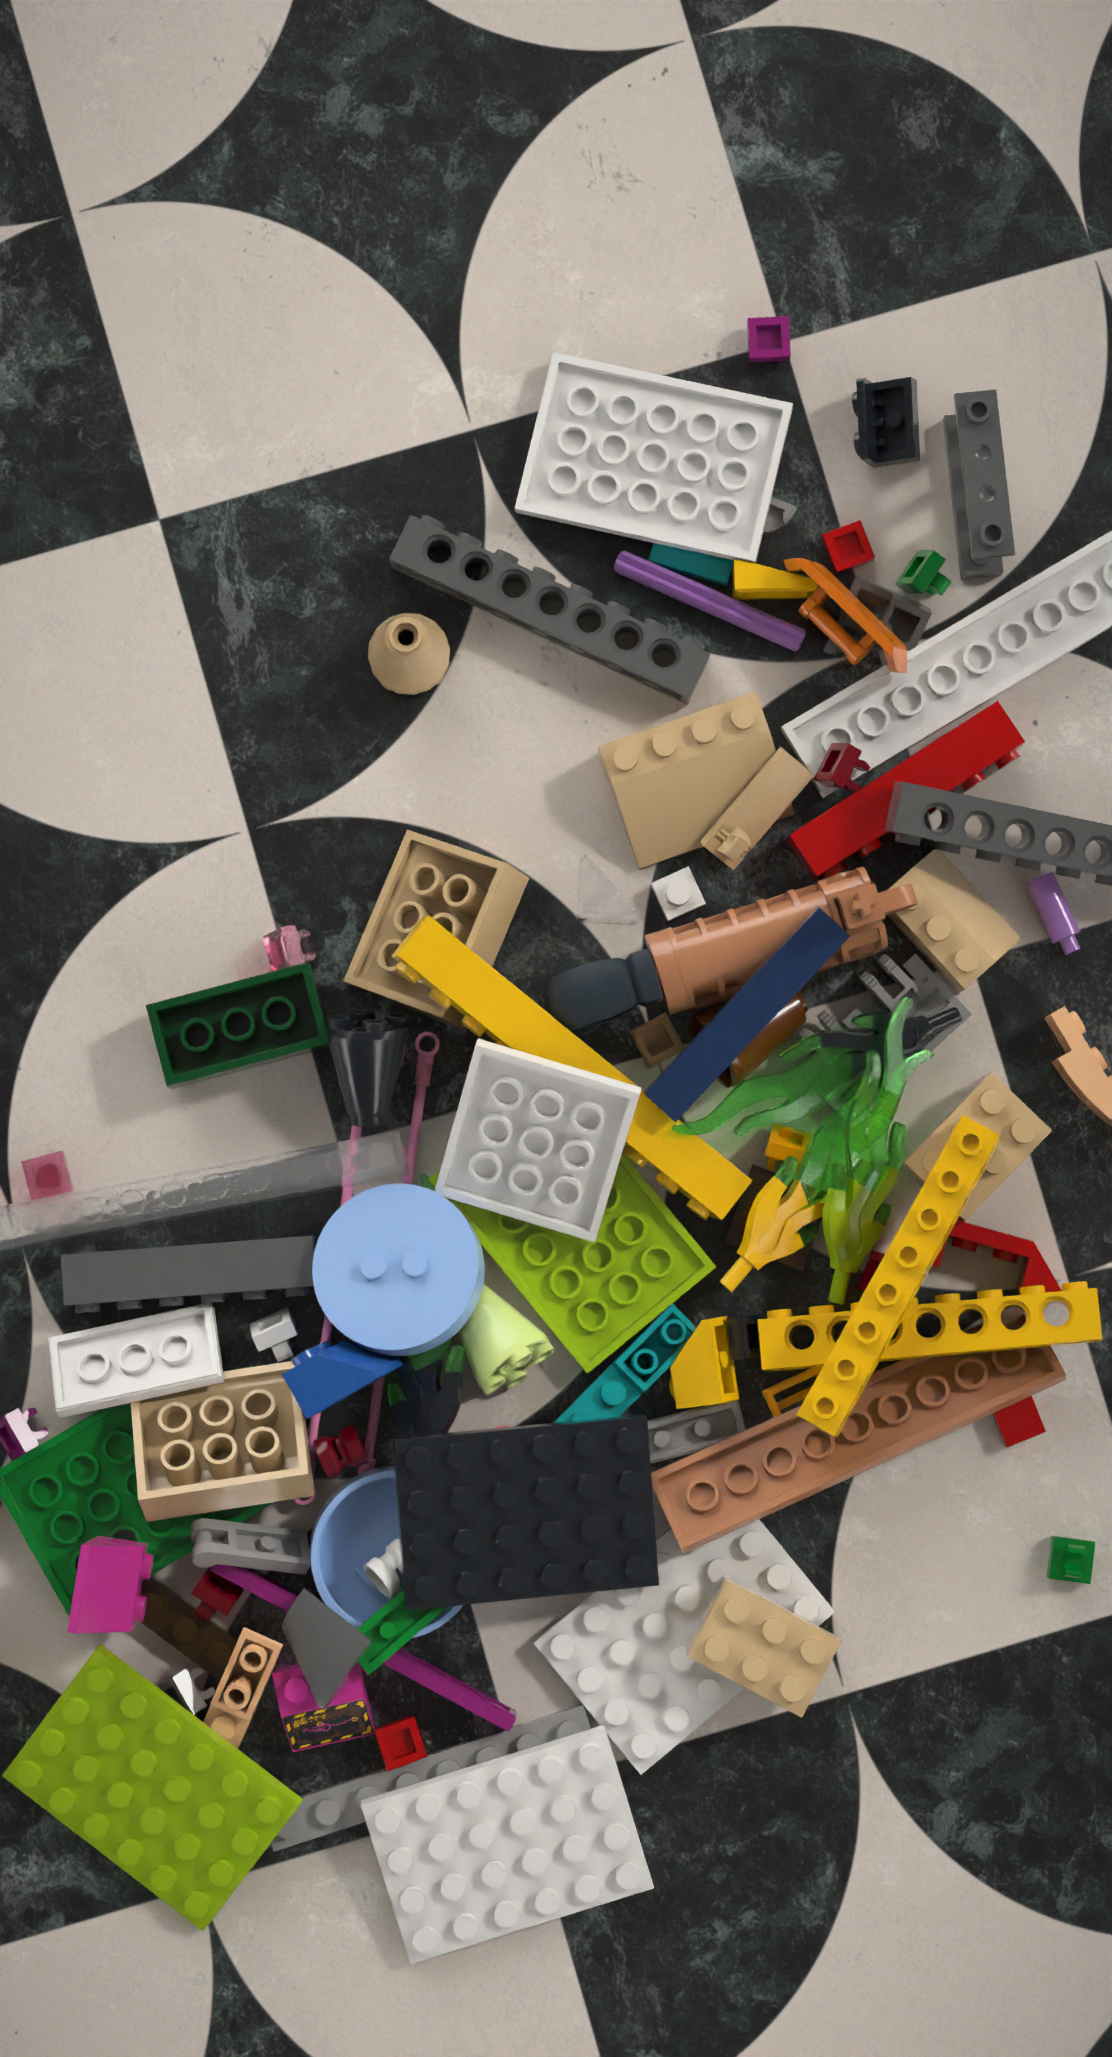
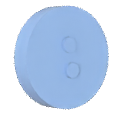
(398, 1269)
(346, 1535)

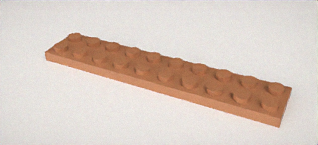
(796, 1459)

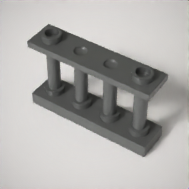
(978, 484)

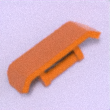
(877, 632)

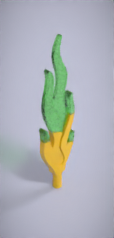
(776, 1222)

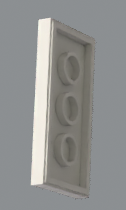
(135, 1360)

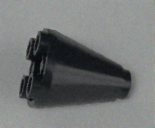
(368, 1061)

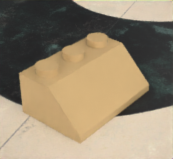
(952, 922)

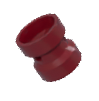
(349, 1447)

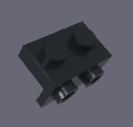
(887, 421)

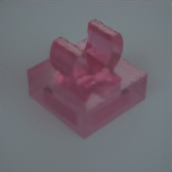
(285, 949)

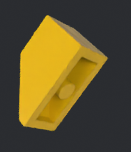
(704, 1367)

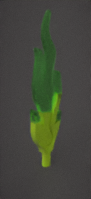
(859, 1216)

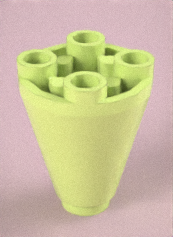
(501, 1343)

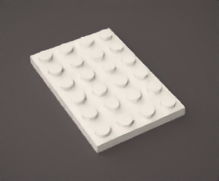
(654, 458)
(630, 1645)
(507, 1844)

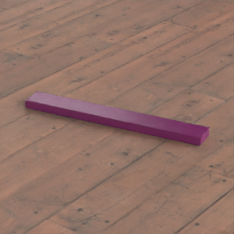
(400, 1661)

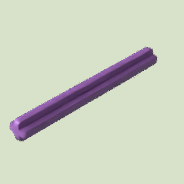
(709, 600)

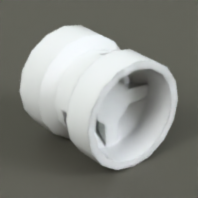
(387, 1570)

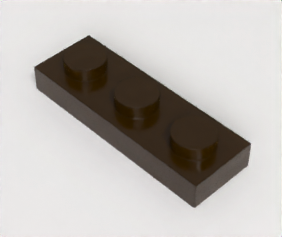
(177, 1624)

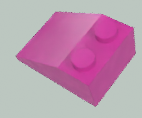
(110, 1586)

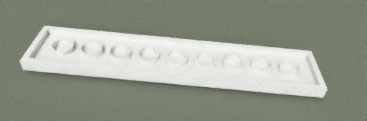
(963, 664)

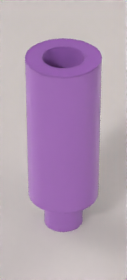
(1054, 911)

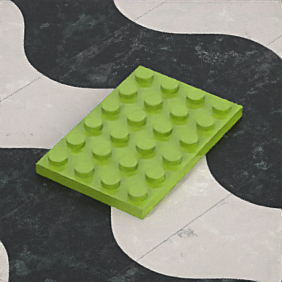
(600, 1289)
(152, 1787)

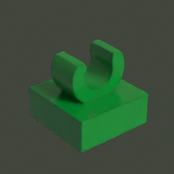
(923, 574)
(1070, 1559)

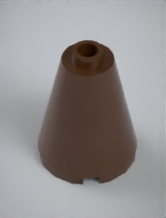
(763, 1045)

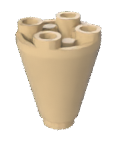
(413, 666)

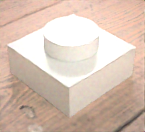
(678, 894)

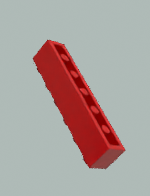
(944, 764)

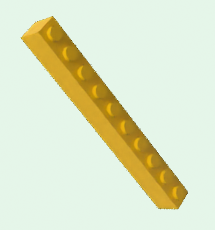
(517, 1022)

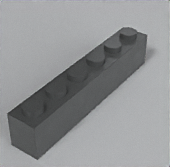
(188, 1271)

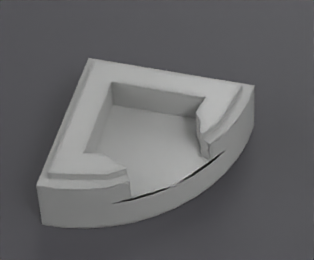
(778, 515)

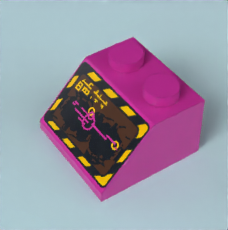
(311, 1726)

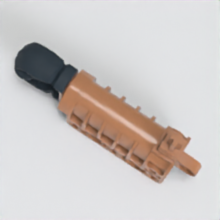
(719, 954)

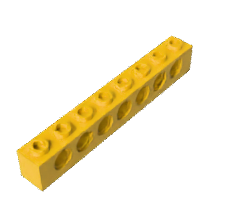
(899, 1276)
(1081, 1327)

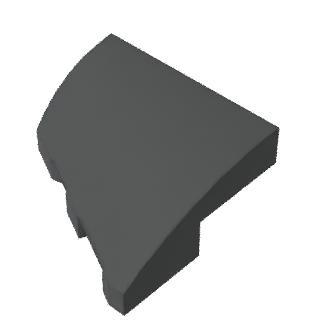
(898, 613)
(323, 1645)

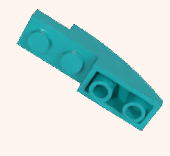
(633, 1369)

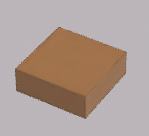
(656, 1040)

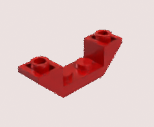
(1006, 1248)

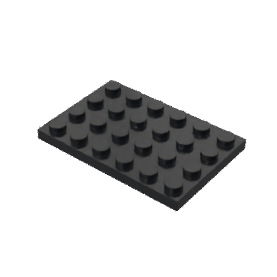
(525, 1512)

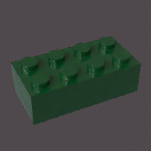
(238, 1025)

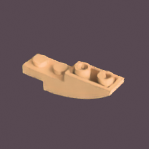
(1080, 1065)
(242, 1685)

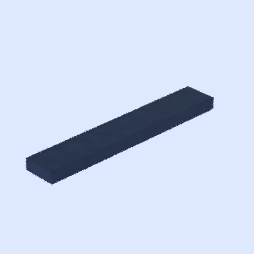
(746, 1014)

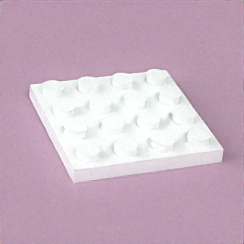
(537, 1140)

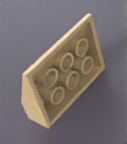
(685, 775)
(460, 891)
(222, 1445)

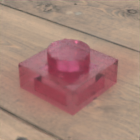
(47, 1175)

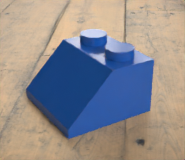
(333, 1373)

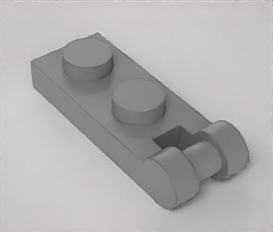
(249, 1546)

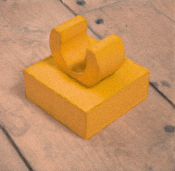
(784, 1142)

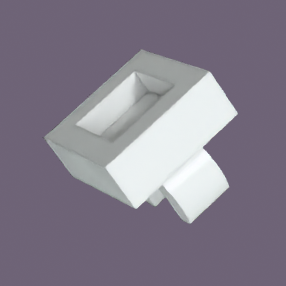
(275, 1333)

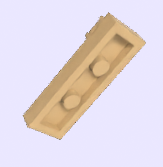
(757, 808)

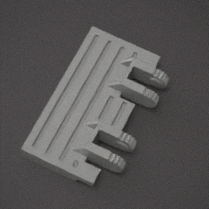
(928, 998)

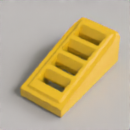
(760, 582)

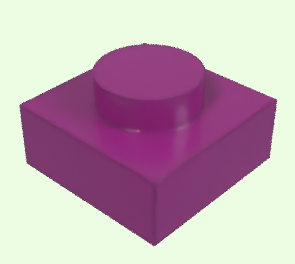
(768, 339)

